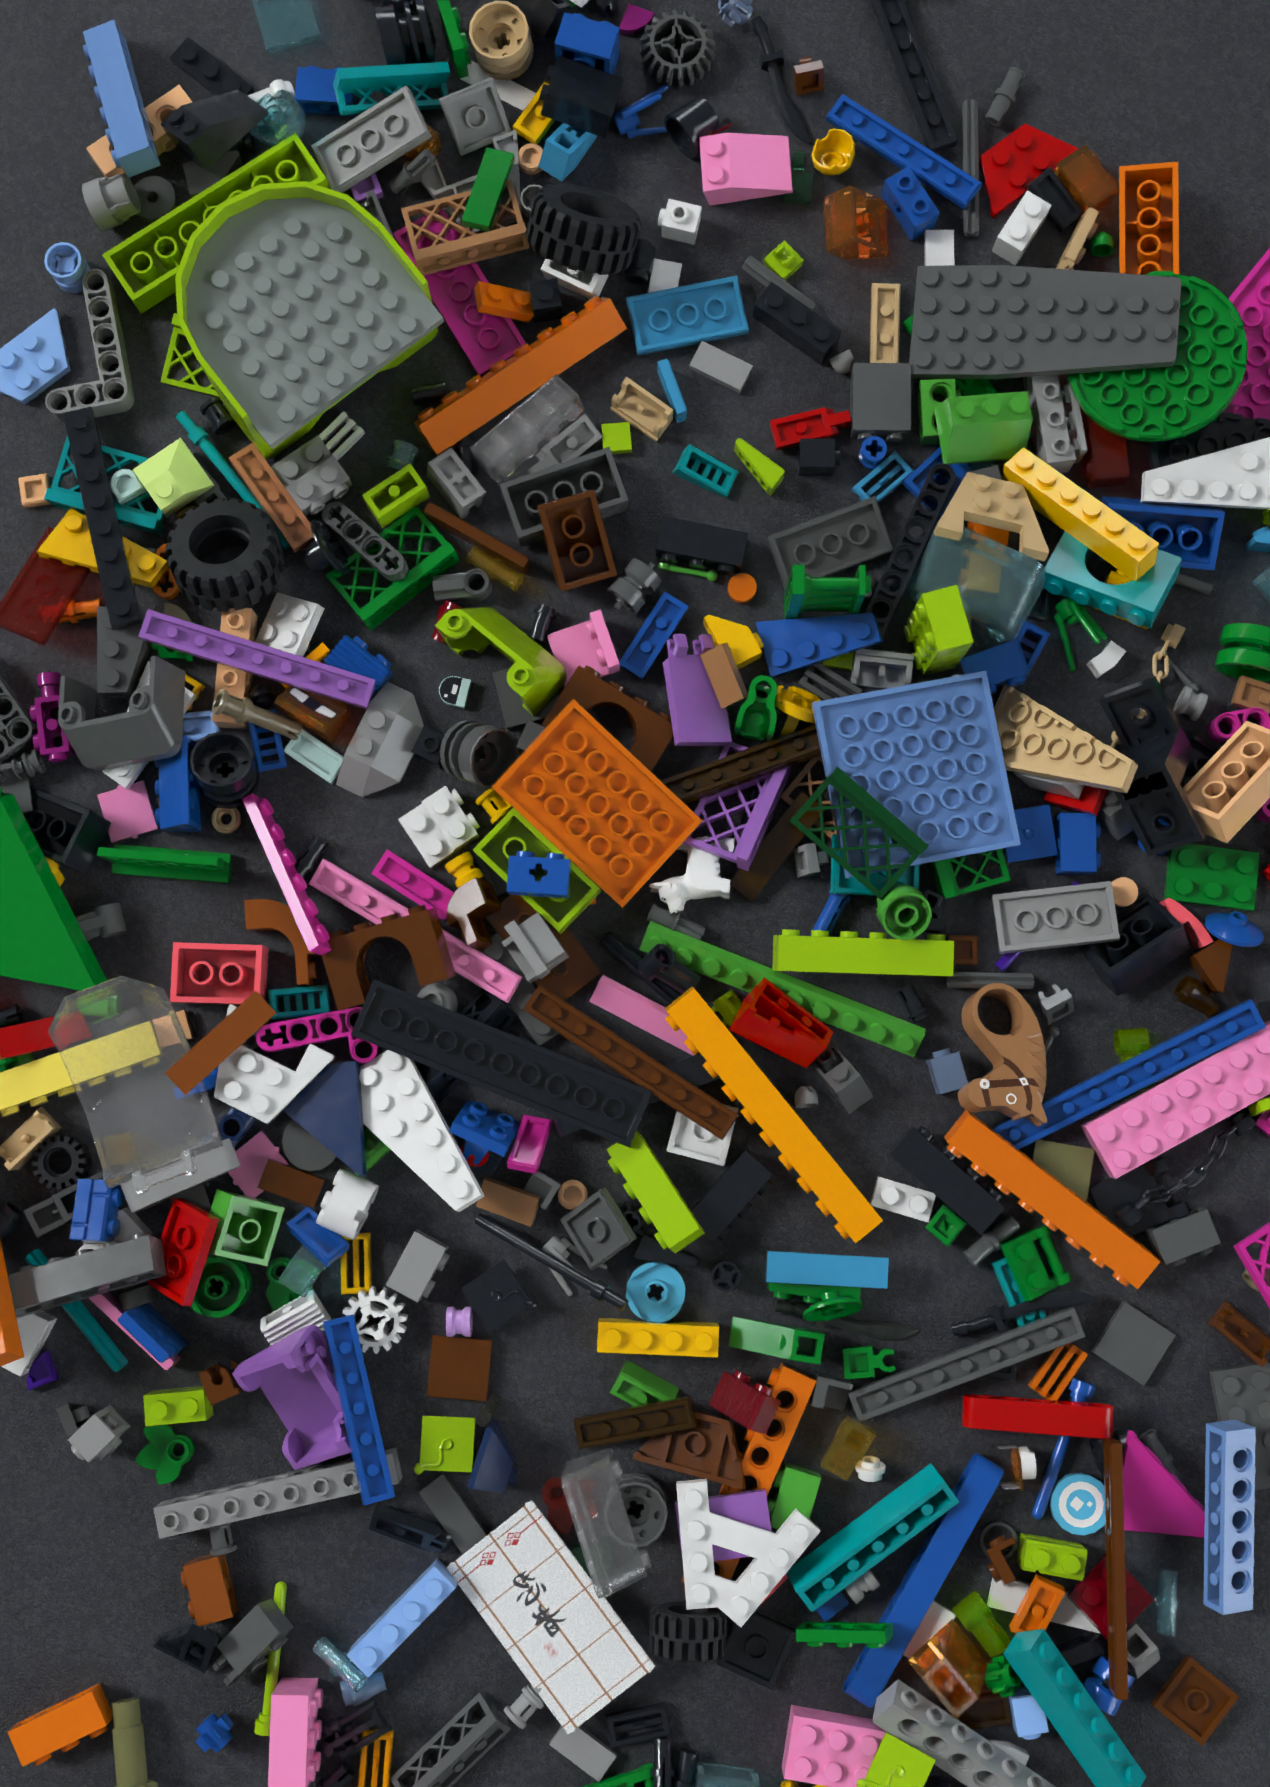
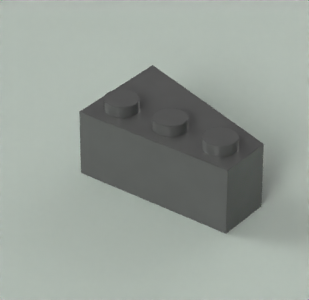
(120, 656)

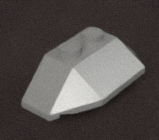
(381, 743)

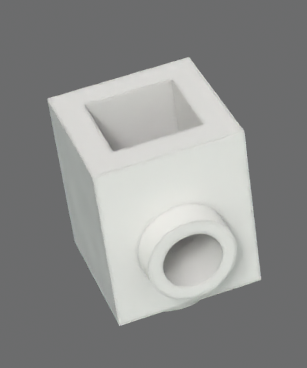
(680, 221)

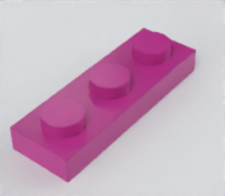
(413, 883)

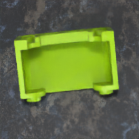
(535, 672)

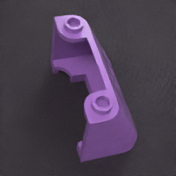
(304, 1394)

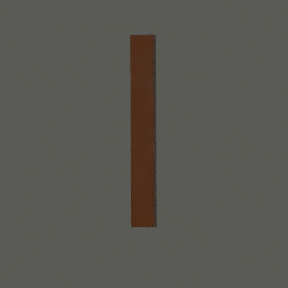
(631, 1062)
(1115, 1568)

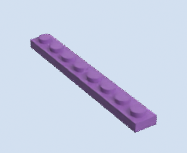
(257, 659)

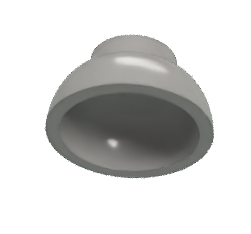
(440, 995)

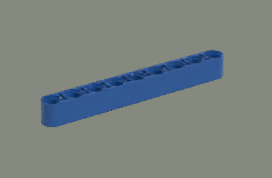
(924, 1579)

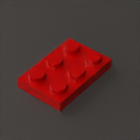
(185, 1249)

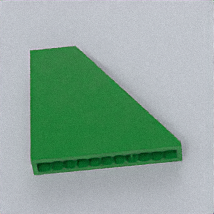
(36, 923)

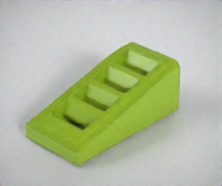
(762, 468)

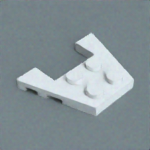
(263, 1085)

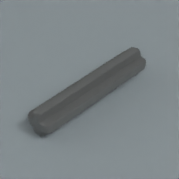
(764, 276)
(977, 980)

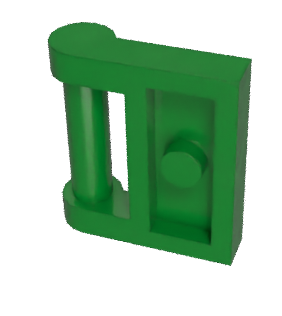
(1027, 1264)

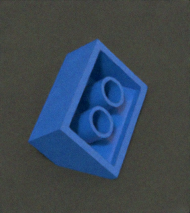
(178, 792)

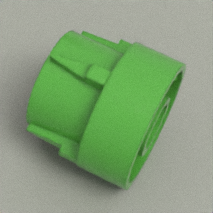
(909, 922)

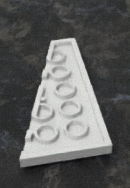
(1219, 479)
(410, 1123)

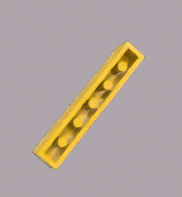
(1082, 515)

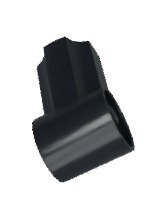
(662, 965)

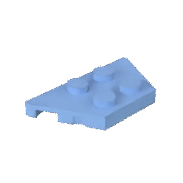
(34, 359)

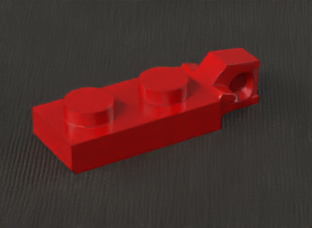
(813, 424)

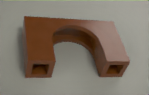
(650, 730)
(417, 931)

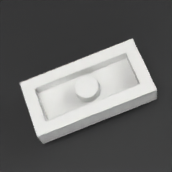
(902, 1199)

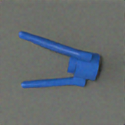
(628, 119)

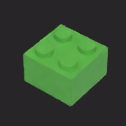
(244, 1227)

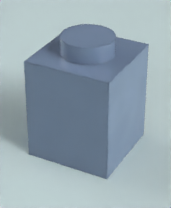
(946, 1071)

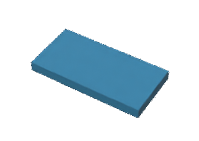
(687, 315)

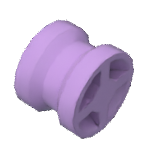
(459, 1321)

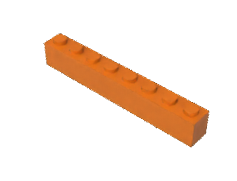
(519, 375)
(1051, 1199)

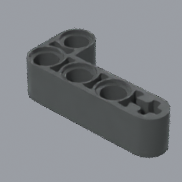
(12, 723)

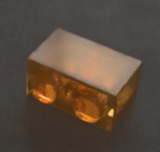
(1086, 179)

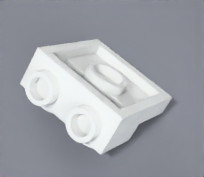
(440, 826)

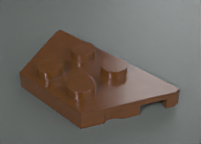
(702, 1451)

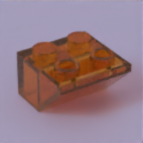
(951, 1668)

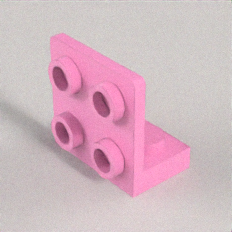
(585, 645)

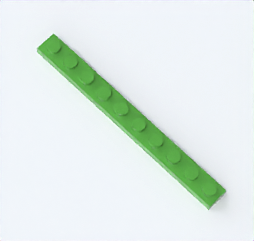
(818, 1001)

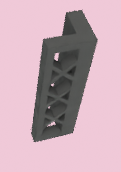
(473, 1745)

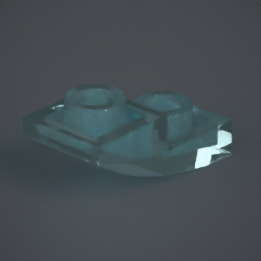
(301, 1272)

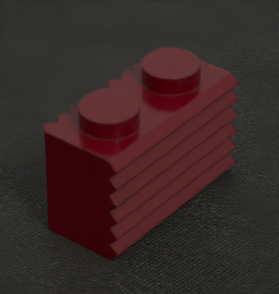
(745, 1402)

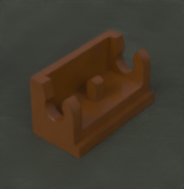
(1241, 1333)
(219, 1383)

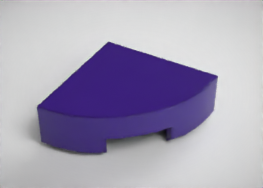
(41, 1371)

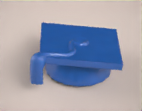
(1035, 834)

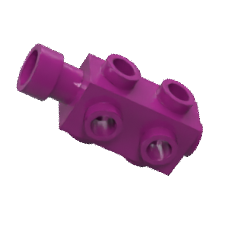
(48, 727)

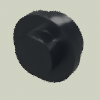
(262, 696)

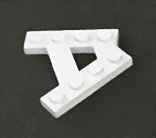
(771, 1553)

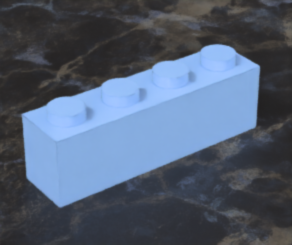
(402, 1618)

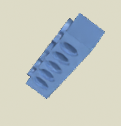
(1229, 1516)

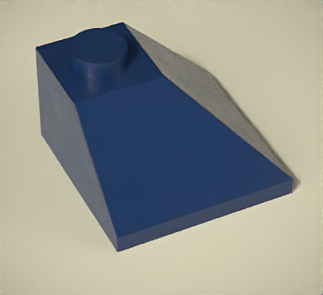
(494, 1462)

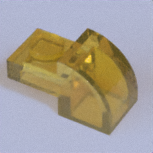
(847, 1448)

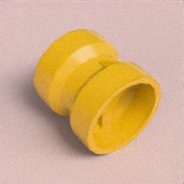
(463, 869)

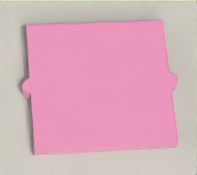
(128, 811)
(253, 1160)

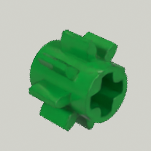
(1001, 1677)

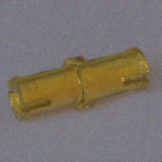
(495, 568)

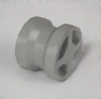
(1190, 703)

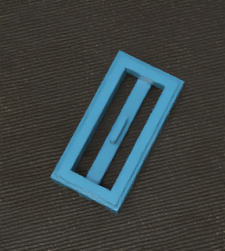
(672, 390)
(857, 489)

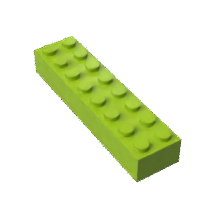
(152, 256)

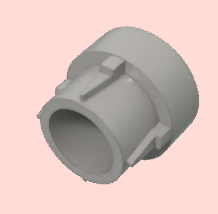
(111, 200)

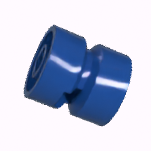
(1100, 1691)

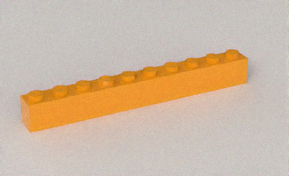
(773, 1114)

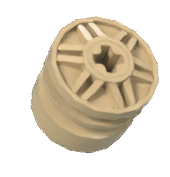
(501, 40)

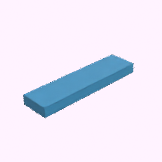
(827, 1269)

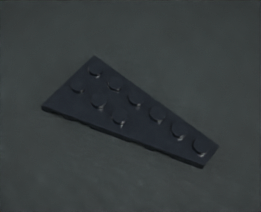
(1220, 434)

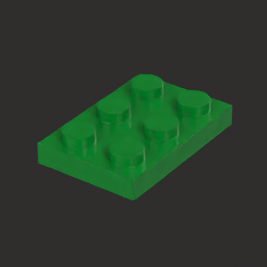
(1212, 877)

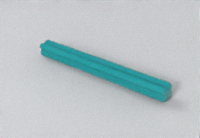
(87, 1323)

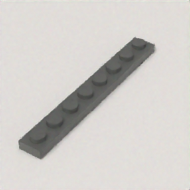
(966, 1364)

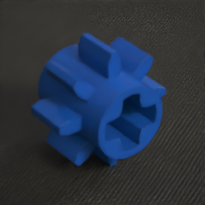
(214, 1732)

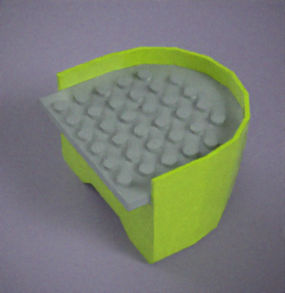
(297, 306)

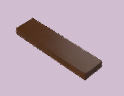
(477, 538)

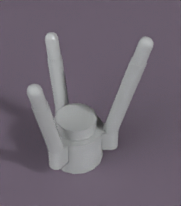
(558, 1249)

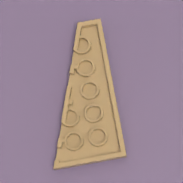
(1053, 748)

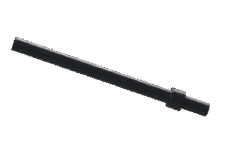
(597, 1289)

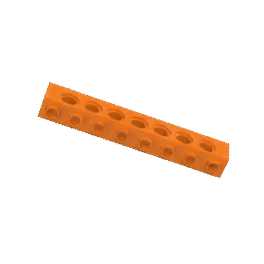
(777, 1443)

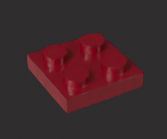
(1091, 1597)

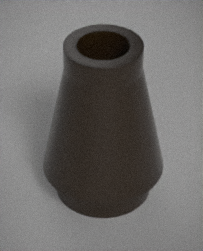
(1193, 994)

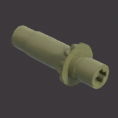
(129, 1744)

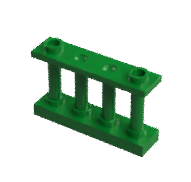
(824, 593)

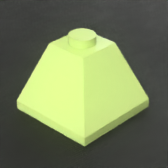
(173, 477)

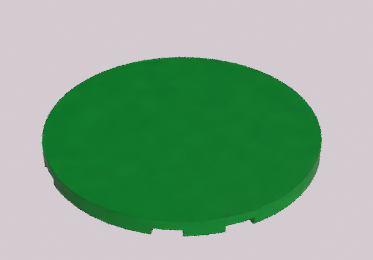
(1177, 398)

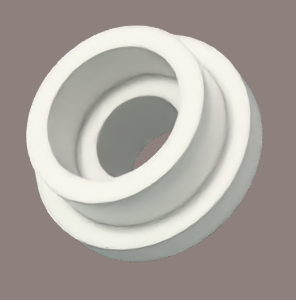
(870, 1469)

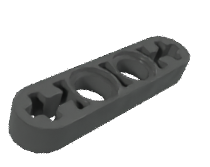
(364, 541)

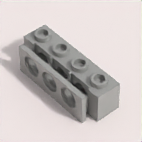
(1056, 421)

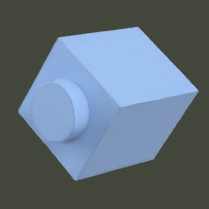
(1026, 1715)

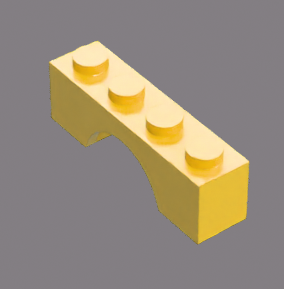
(650, 1338)

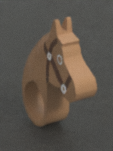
(1018, 1060)

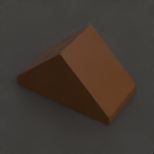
(1212, 964)

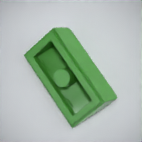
(641, 1387)

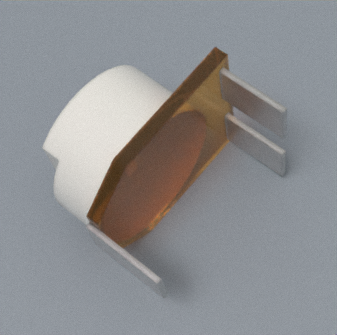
(1022, 1464)

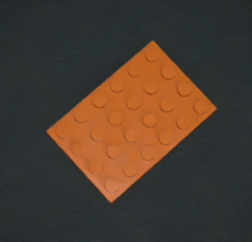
(597, 803)

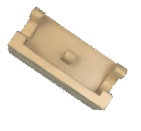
(642, 409)
(24, 1141)

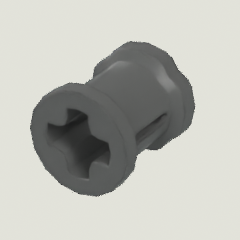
(221, 1539)

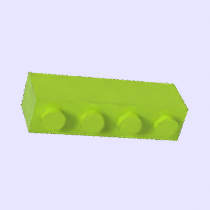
(656, 1193)

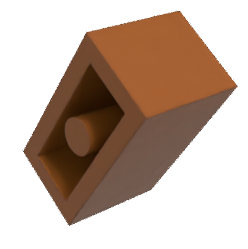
(209, 1589)

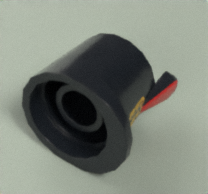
(691, 122)

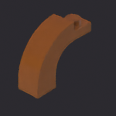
(276, 916)

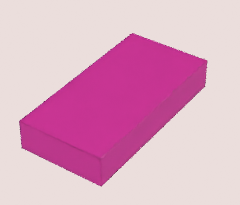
(529, 1144)

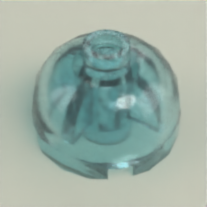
(283, 120)

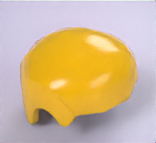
(834, 152)

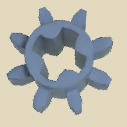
(735, 11)

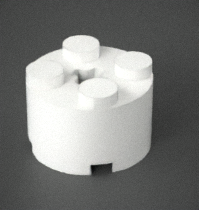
(347, 1204)

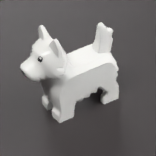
(700, 879)

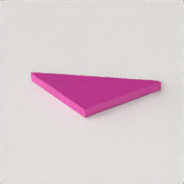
(1155, 1497)

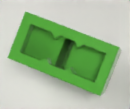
(926, 404)

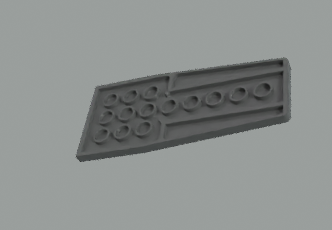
(1040, 322)

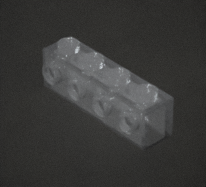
(527, 429)

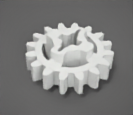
(380, 1330)

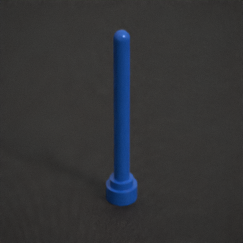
(1080, 1392)

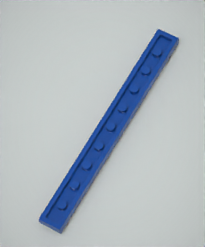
(1136, 1073)

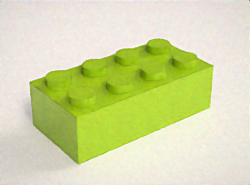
(938, 631)
(518, 834)

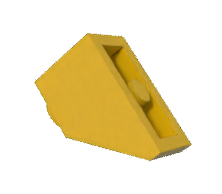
(742, 643)

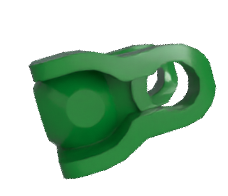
(758, 715)

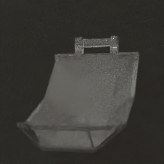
(116, 1052)

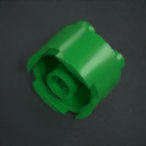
(234, 1293)

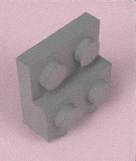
(312, 476)

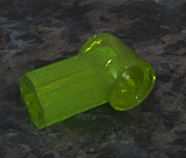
(1130, 1042)
(977, 1618)

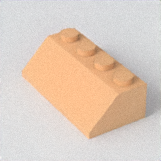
(1232, 783)

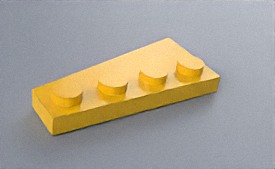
(73, 545)

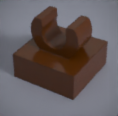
(808, 76)

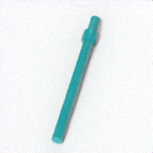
(200, 438)

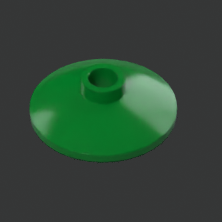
(832, 1307)

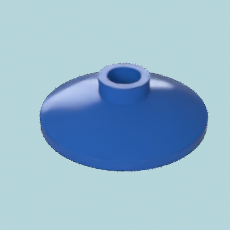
(1234, 929)

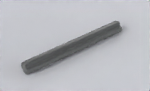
(971, 164)

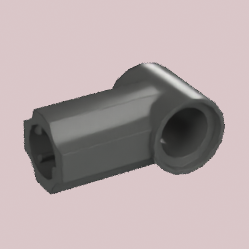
(458, 585)
(104, 922)

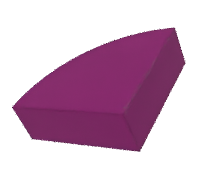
(635, 20)

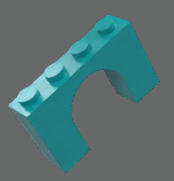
(1133, 600)

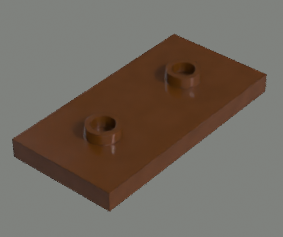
(567, 976)

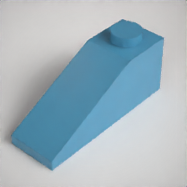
(565, 150)

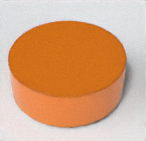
(742, 588)

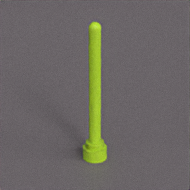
(262, 1724)

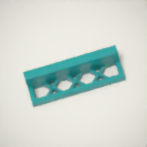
(389, 79)

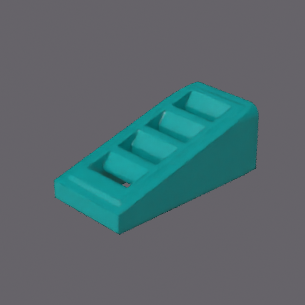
(709, 462)
(298, 991)

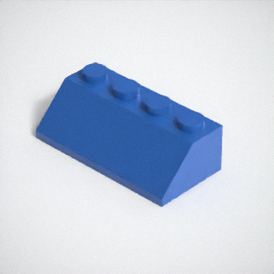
(1179, 529)

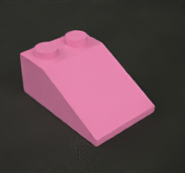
(744, 167)

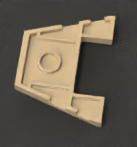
(995, 505)

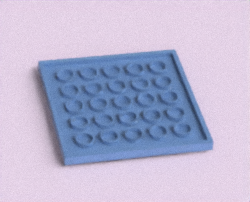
(929, 760)

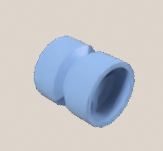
(66, 266)

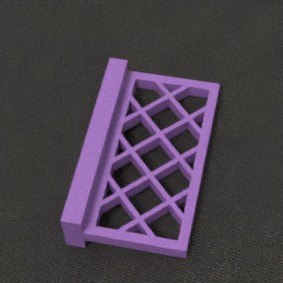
(758, 819)

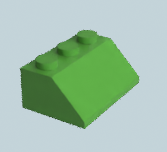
(983, 427)

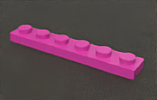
(290, 881)

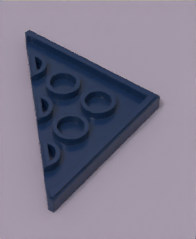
(333, 1112)

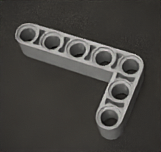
(105, 356)

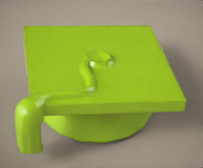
(446, 1444)
(897, 1766)

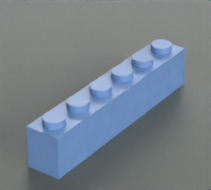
(121, 99)

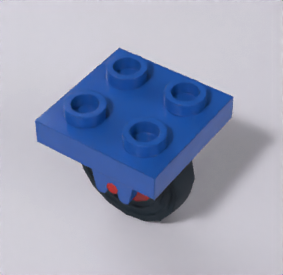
(483, 1136)

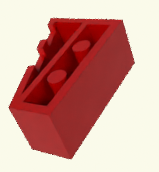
(780, 1025)

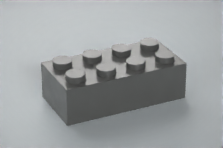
(559, 481)

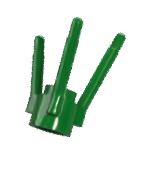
(1073, 612)

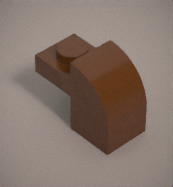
(468, 909)

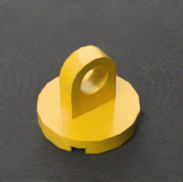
(797, 704)

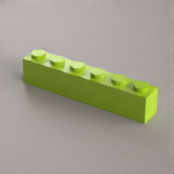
(862, 955)

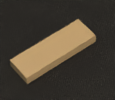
(885, 323)

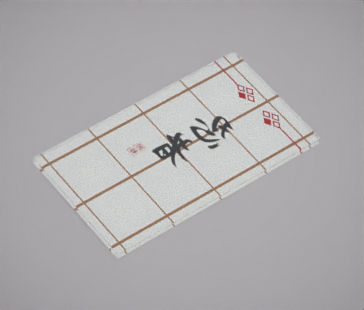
(550, 1617)

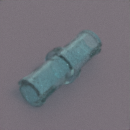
(1167, 1602)
(340, 1664)

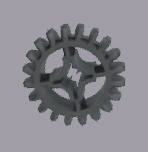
(697, 43)

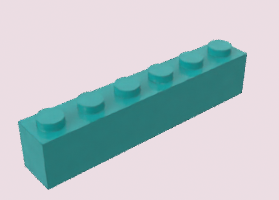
(871, 1537)
(1072, 1711)

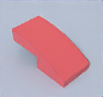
(1195, 930)

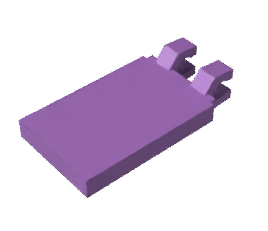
(691, 697)

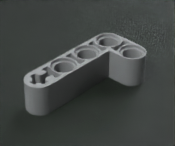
(209, 1166)

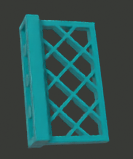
(127, 514)

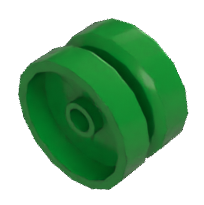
(1245, 651)

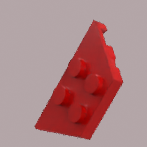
(1017, 162)

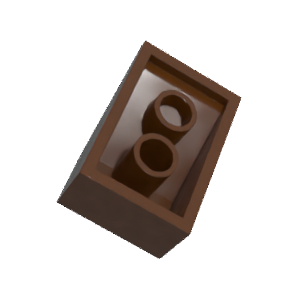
(576, 540)

